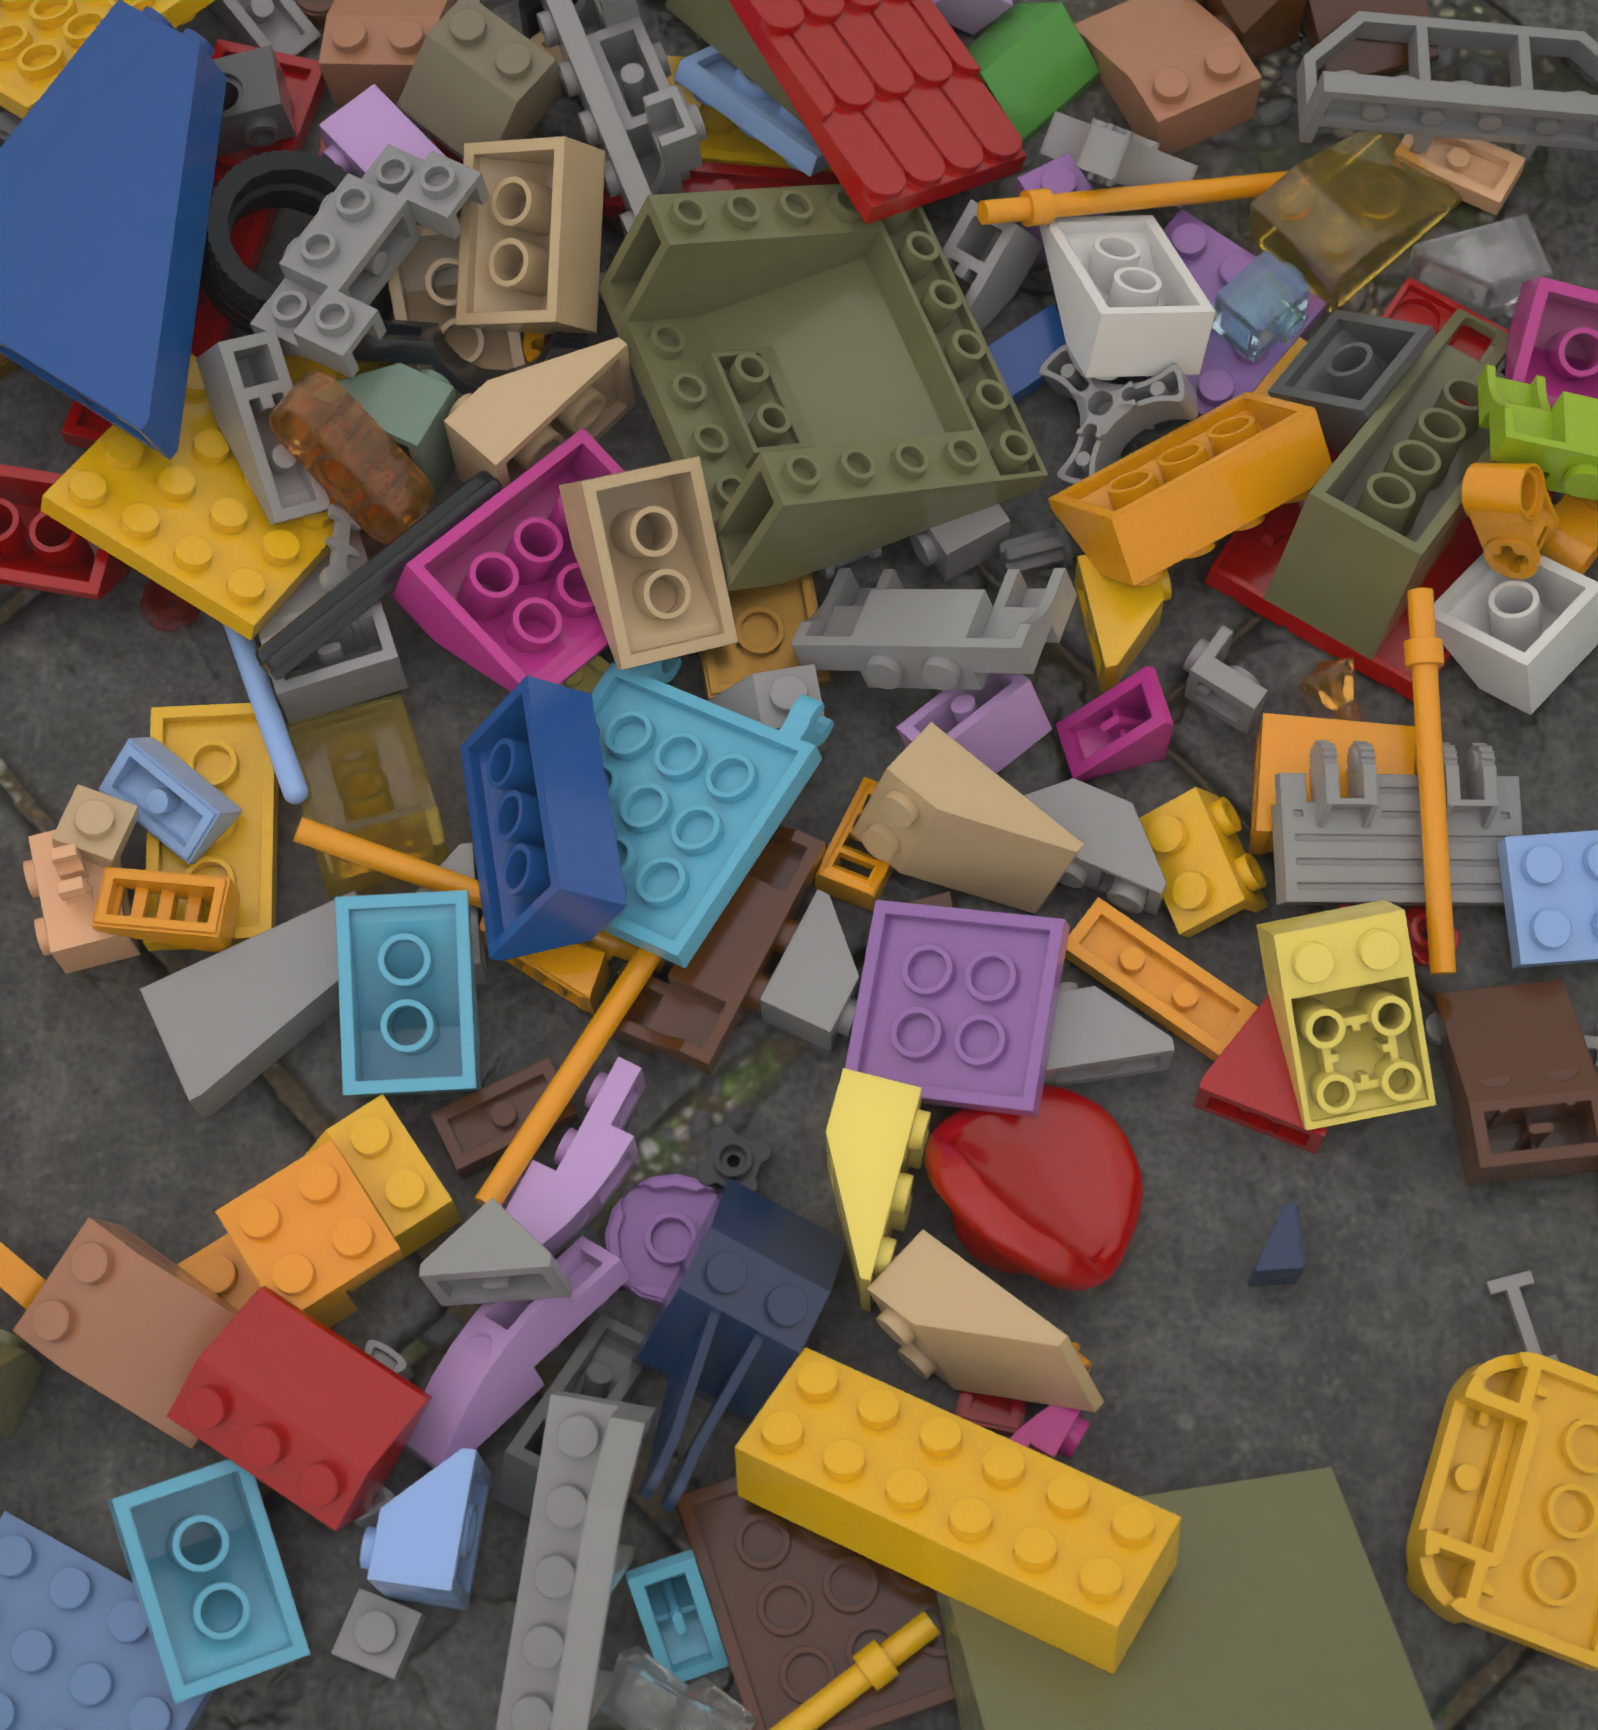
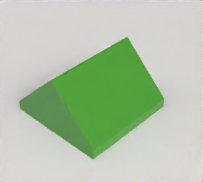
(1034, 64)

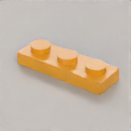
(1157, 979)

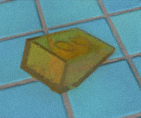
(1349, 212)
(370, 784)

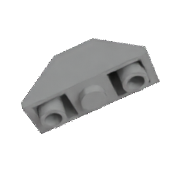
(1115, 846)

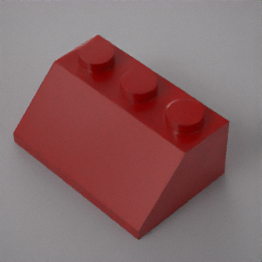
(42, 551)
(300, 1408)

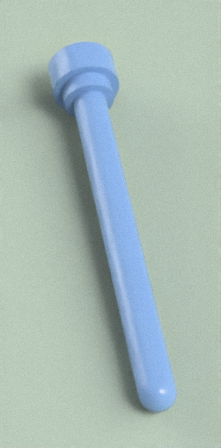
(269, 718)

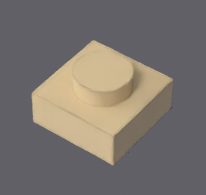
(96, 825)

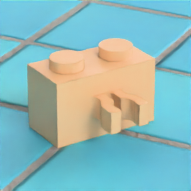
(68, 902)

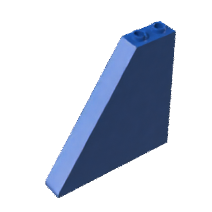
(112, 222)

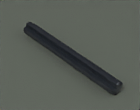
(370, 581)

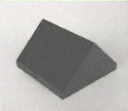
(1351, 369)

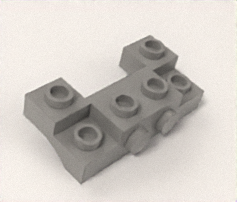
(654, 114)
(356, 248)
(933, 634)

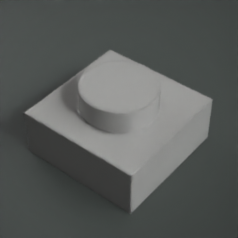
(378, 1635)

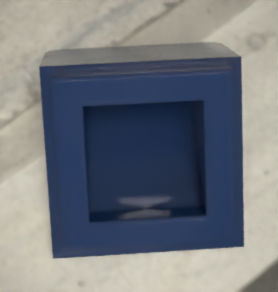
(1284, 1252)

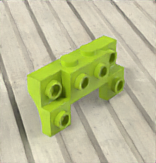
(1531, 432)

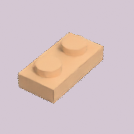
(1474, 168)

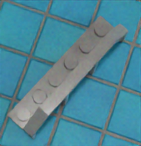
(1454, 108)
(600, 120)
(571, 1563)

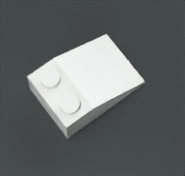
(1125, 297)

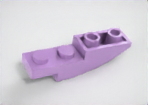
(590, 1162)
(494, 1357)

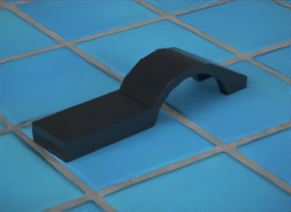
(425, 345)

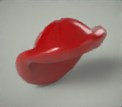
(1040, 1191)

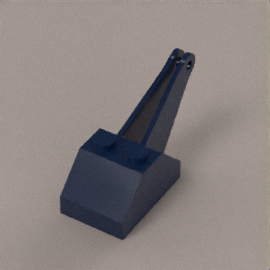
(733, 1320)

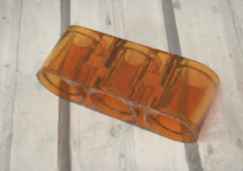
(351, 456)

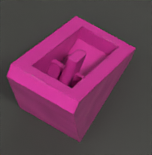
(1118, 728)

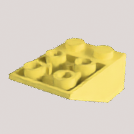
(1348, 1012)
(870, 1144)

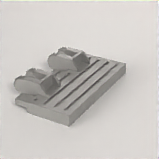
(1372, 840)

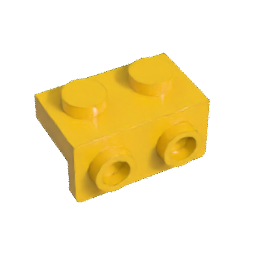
(1203, 861)

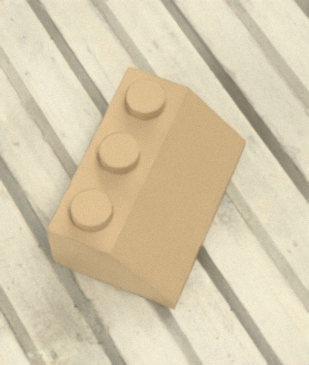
(536, 240)

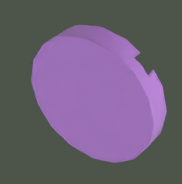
(657, 1258)

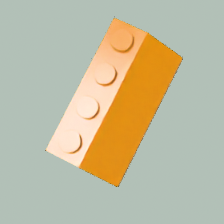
(1194, 486)

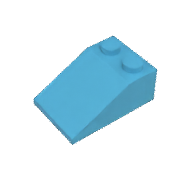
(407, 994)
(208, 1578)

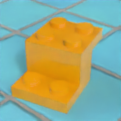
(300, 1235)

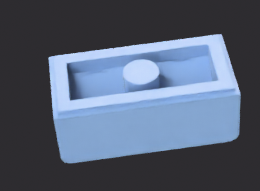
(170, 797)

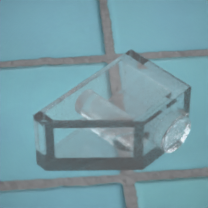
(1481, 265)

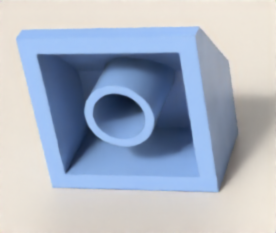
(431, 1535)

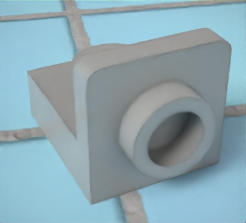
(1223, 689)

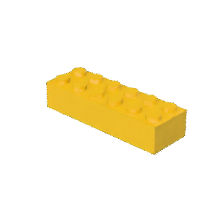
(959, 1508)

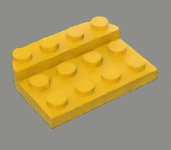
(1514, 1507)

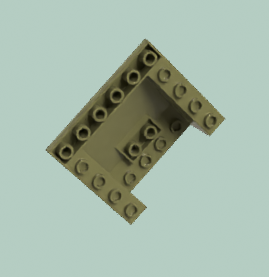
(813, 374)
(1254, 1631)

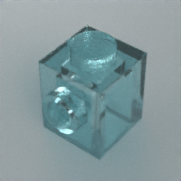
(1262, 306)

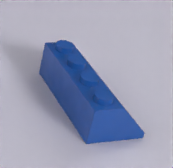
(542, 821)

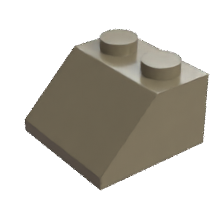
(478, 80)

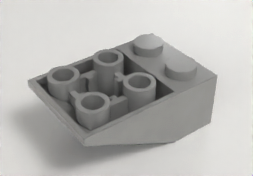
(348, 668)

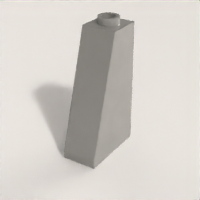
(247, 1006)

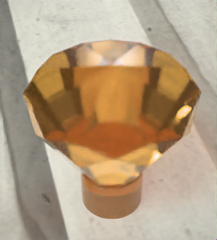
(1333, 686)

